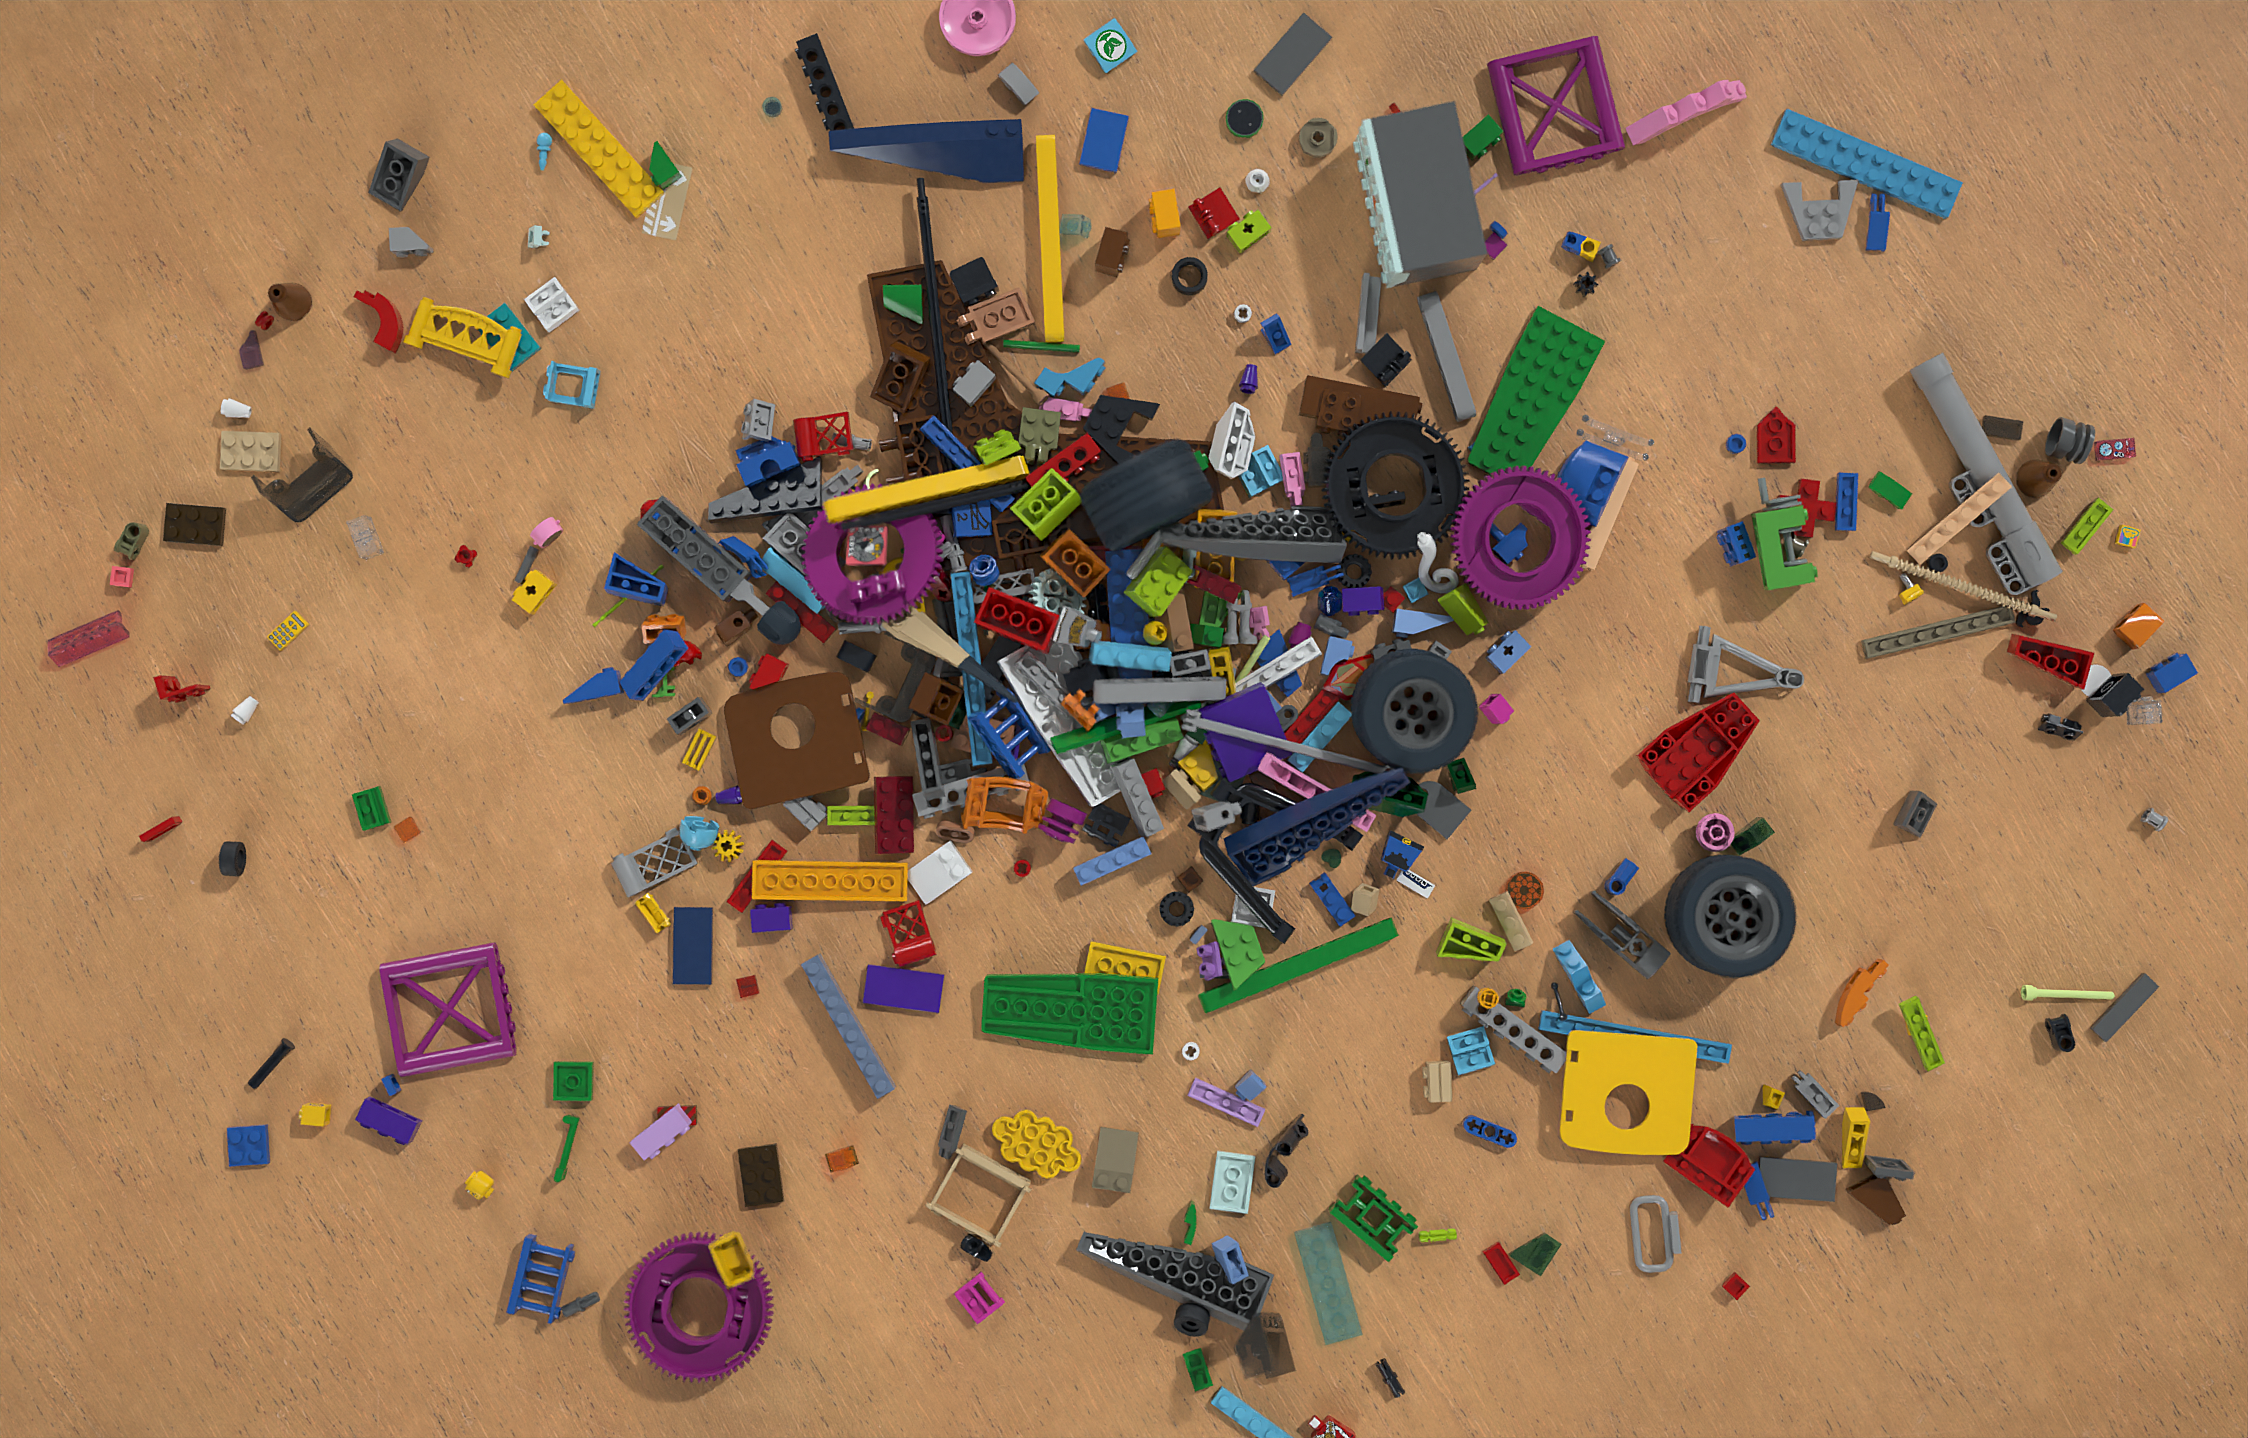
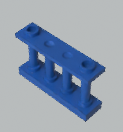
(993, 741)
(526, 1265)

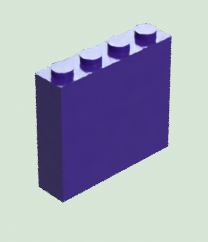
(1250, 711)

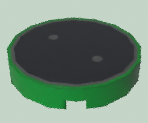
(1244, 118)

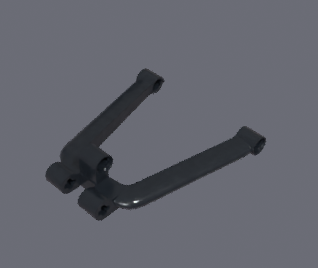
(1230, 874)

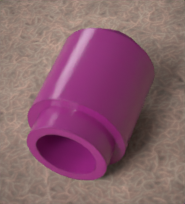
(1299, 634)

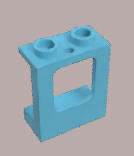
(589, 385)

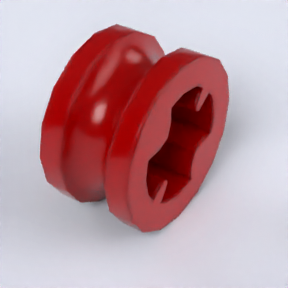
(264, 320)
(938, 735)
(1016, 867)

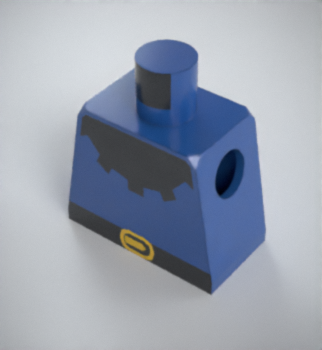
(1399, 853)

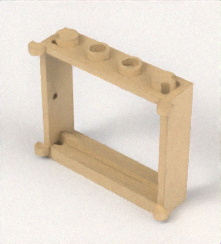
(995, 1169)

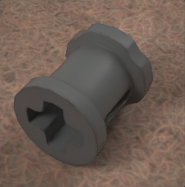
(1609, 256)

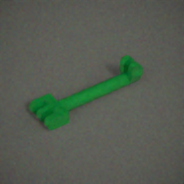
(561, 1171)

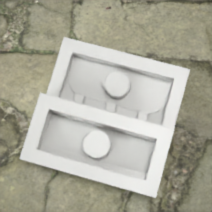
(551, 304)

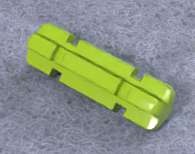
(1437, 1235)

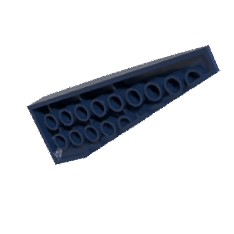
(966, 149)
(1286, 836)

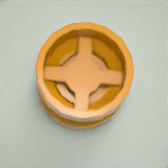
(1485, 995)

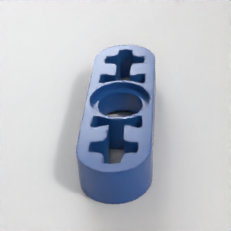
(1500, 1141)

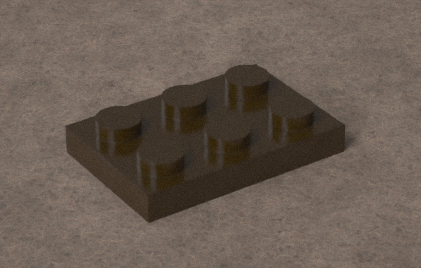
(194, 524)
(761, 1174)

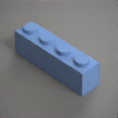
(1112, 860)

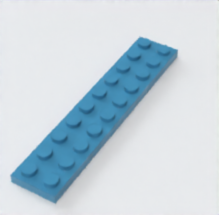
(1866, 163)

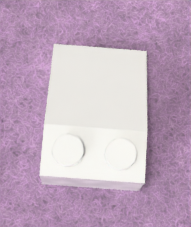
(938, 872)

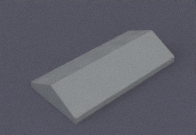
(788, 541)

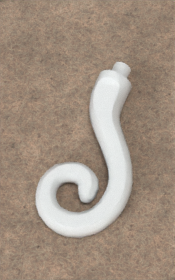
(1428, 549)

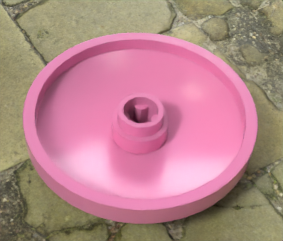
(977, 25)

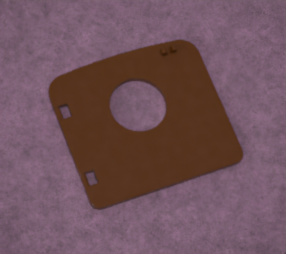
(778, 774)

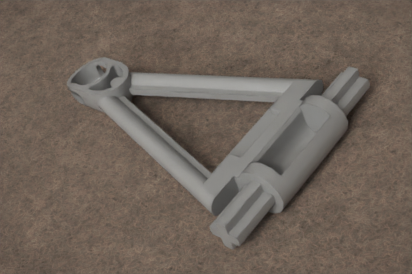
(1705, 667)

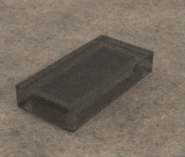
(2002, 427)

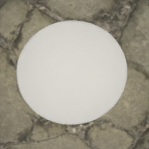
(2096, 677)

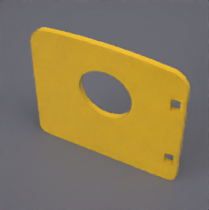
(1655, 1064)

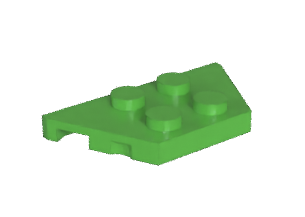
(1239, 950)

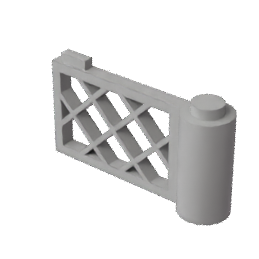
(630, 874)

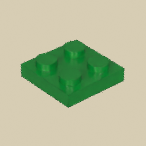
(573, 1081)

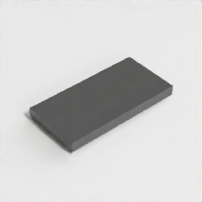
(1292, 54)
(1799, 1178)

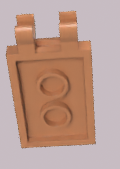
(997, 317)

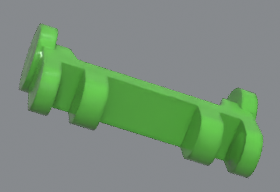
(663, 691)

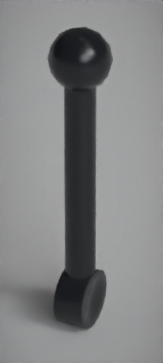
(1562, 1016)

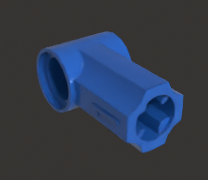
(1622, 876)

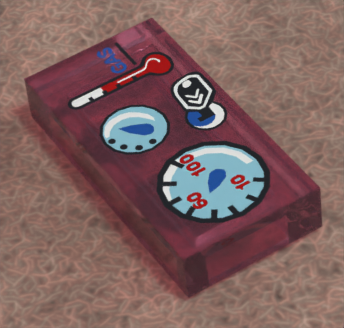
(2114, 449)

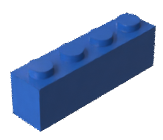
(653, 665)

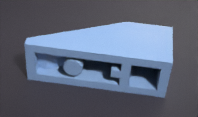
(1413, 622)

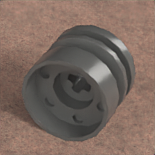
(2070, 440)

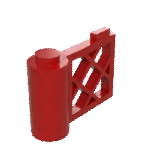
(807, 436)
(912, 949)

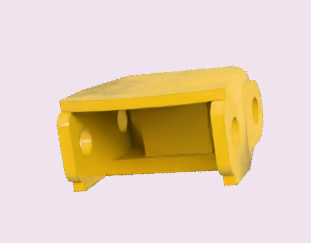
(732, 1258)

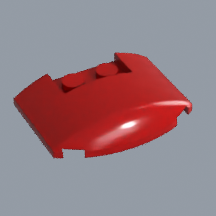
(1713, 1164)

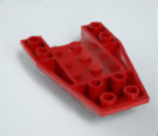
(1698, 751)

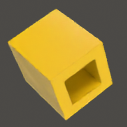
(315, 1114)

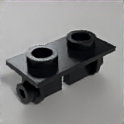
(1095, 610)
(2068, 729)

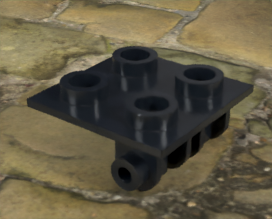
(1386, 359)

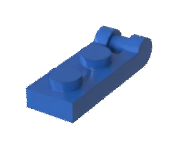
(1332, 900)

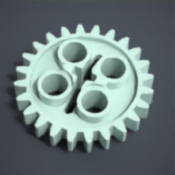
(1059, 588)

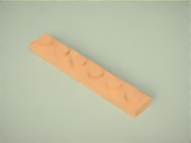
(1959, 518)

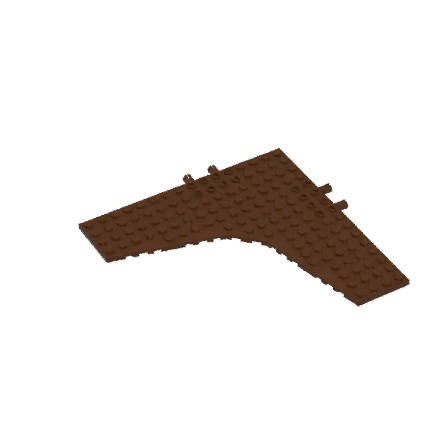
(987, 415)

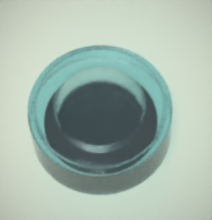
(772, 107)

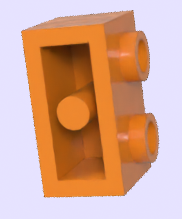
(655, 624)

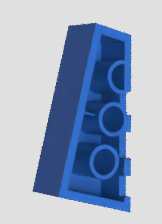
(1775, 1128)

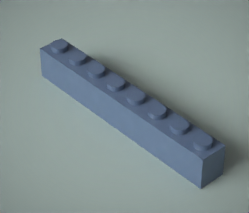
(848, 1026)

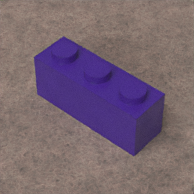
(388, 1121)

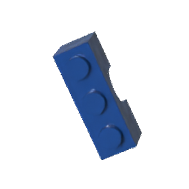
(752, 468)

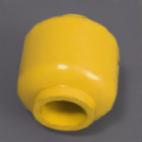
(479, 1185)

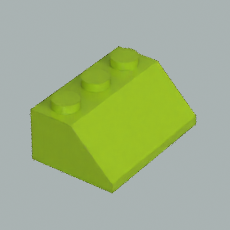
(1046, 504)

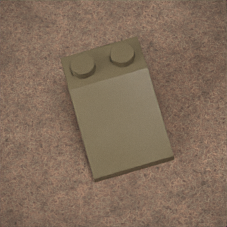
(1115, 1160)

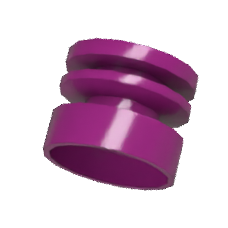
(1062, 821)

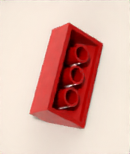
(1017, 620)

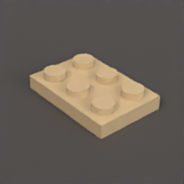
(250, 451)

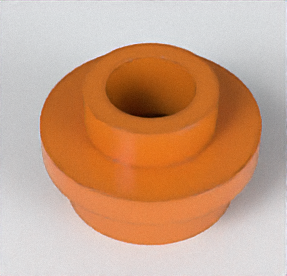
(697, 791)

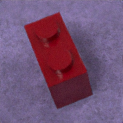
(888, 729)

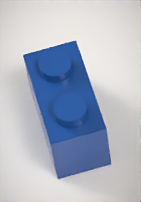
(2171, 673)

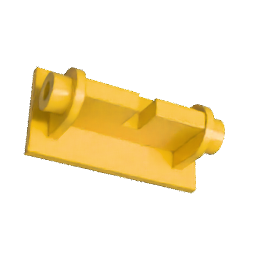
(652, 913)

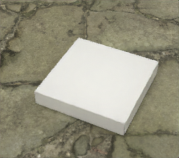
(1243, 915)

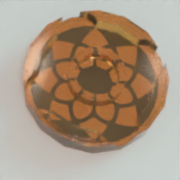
(1525, 890)

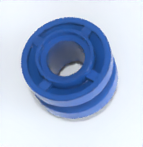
(984, 570)

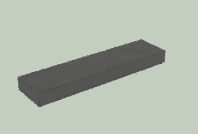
(2124, 1007)

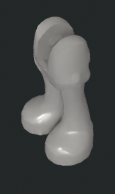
(1245, 636)

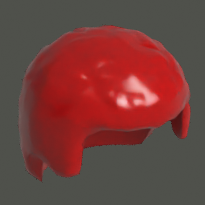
(692, 652)

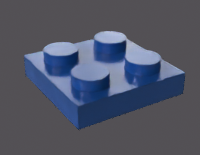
(248, 1145)

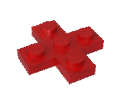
(1815, 508)

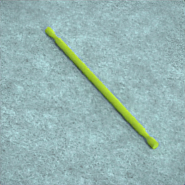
(621, 601)

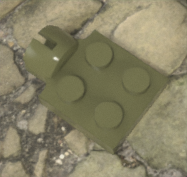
(1039, 433)

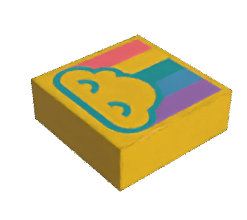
(2127, 536)

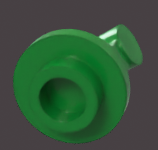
(1515, 998)

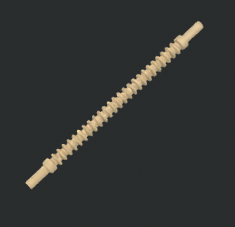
(2032, 610)

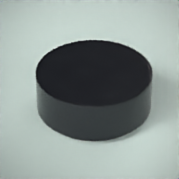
(1937, 562)

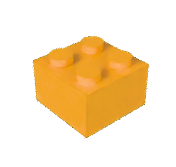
(1165, 213)

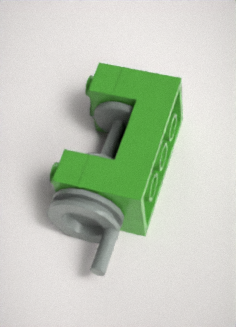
(1774, 570)

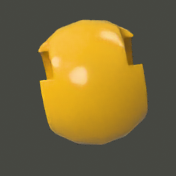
(1154, 632)

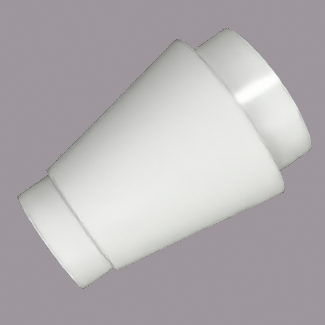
(232, 408)
(244, 710)
(1185, 747)

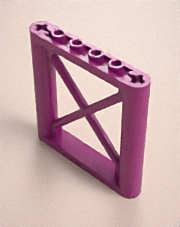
(1520, 153)
(402, 970)

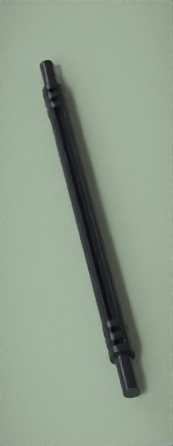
(937, 505)

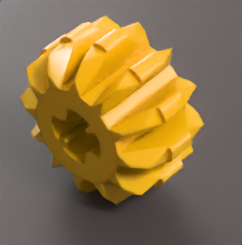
(730, 852)

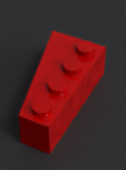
(2060, 661)

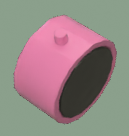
(546, 532)

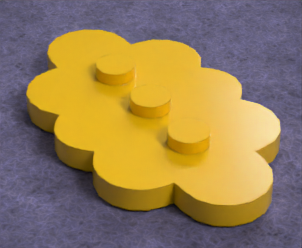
(1036, 1144)

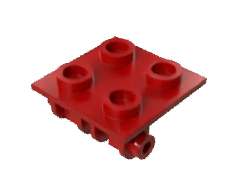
(1213, 212)

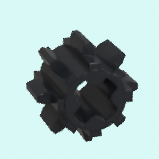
(1589, 281)

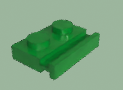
(371, 808)

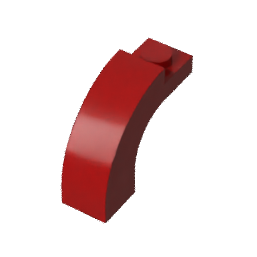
(391, 323)

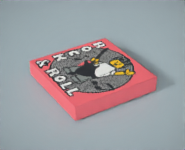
(867, 545)

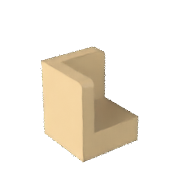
(1365, 899)

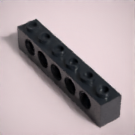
(812, 46)

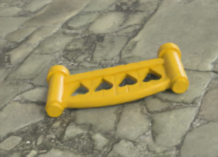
(424, 330)

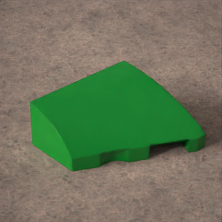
(904, 300)

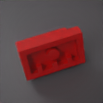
(170, 689)

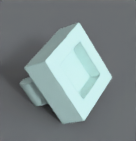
(535, 237)

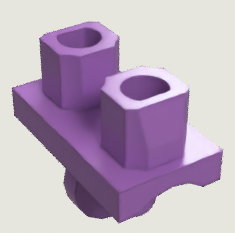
(1211, 959)

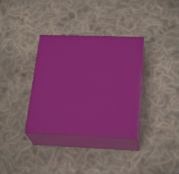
(1494, 245)

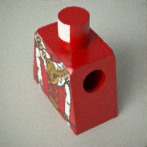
(1329, 1428)

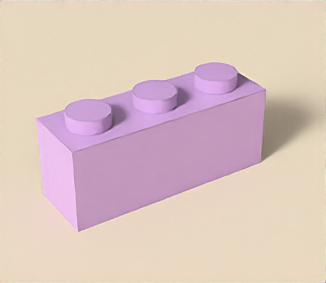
(661, 1132)

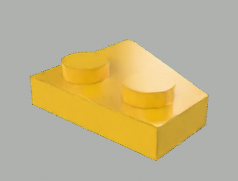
(1200, 766)

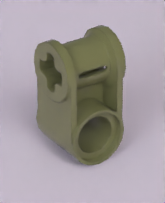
(129, 543)

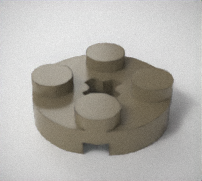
(1325, 146)

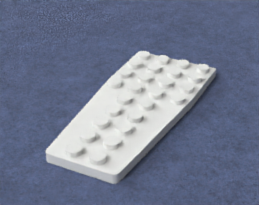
(1084, 764)

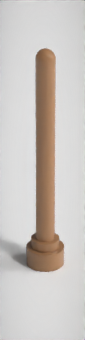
(1040, 396)

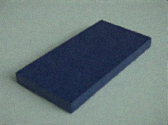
(693, 945)

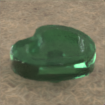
(1332, 856)

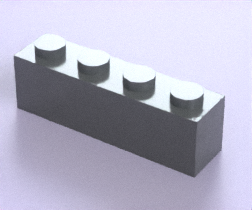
(927, 759)

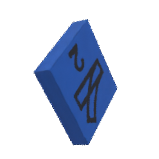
(972, 519)

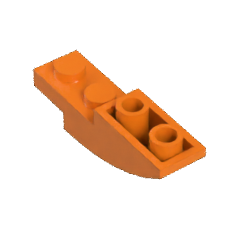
(1853, 996)

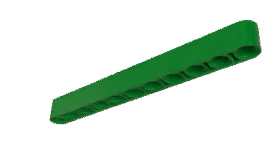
(1300, 964)

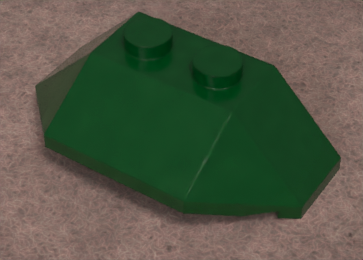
(1404, 802)

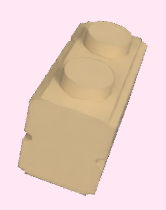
(1438, 1081)

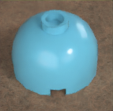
(698, 833)

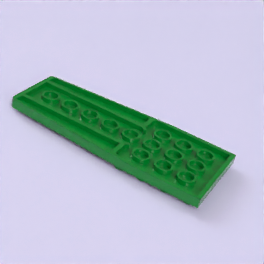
(1534, 392)
(1073, 1009)

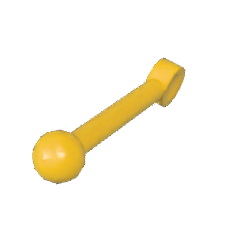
(869, 695)

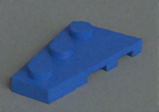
(1274, 649)

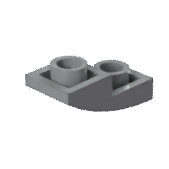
(1018, 83)

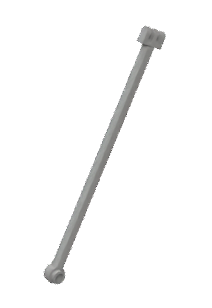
(1199, 722)

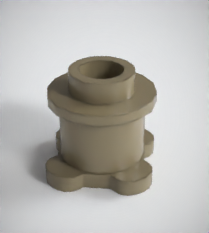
(1798, 546)

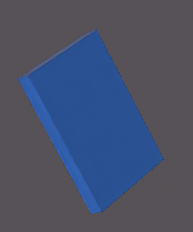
(1104, 140)

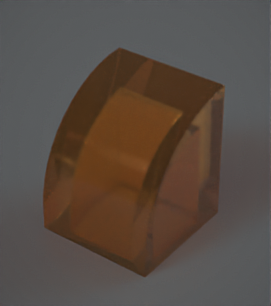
(841, 1158)

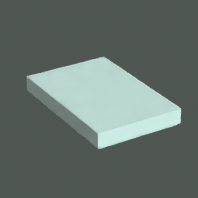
(1232, 1182)

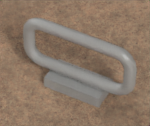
(1670, 1232)

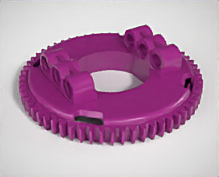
(689, 1354)

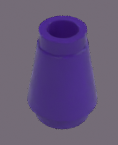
(1249, 380)
(729, 796)

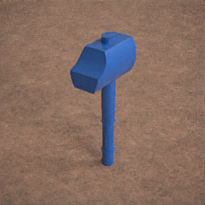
(1509, 546)

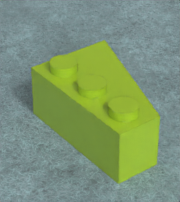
(1469, 942)

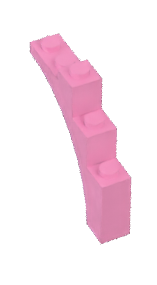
(1689, 107)
(1303, 785)

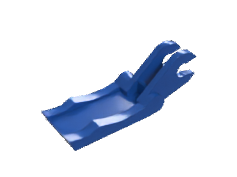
(1878, 224)
(746, 555)
(1311, 580)
(1757, 1192)

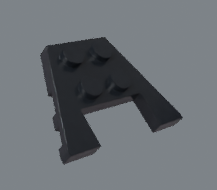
(1110, 420)

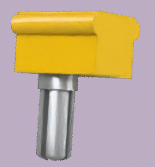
(1912, 592)

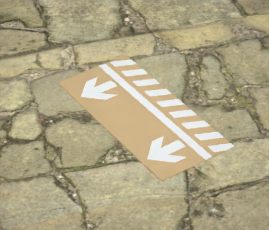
(665, 214)

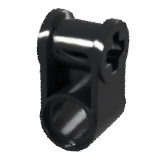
(2058, 1029)

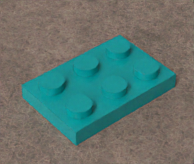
(527, 346)

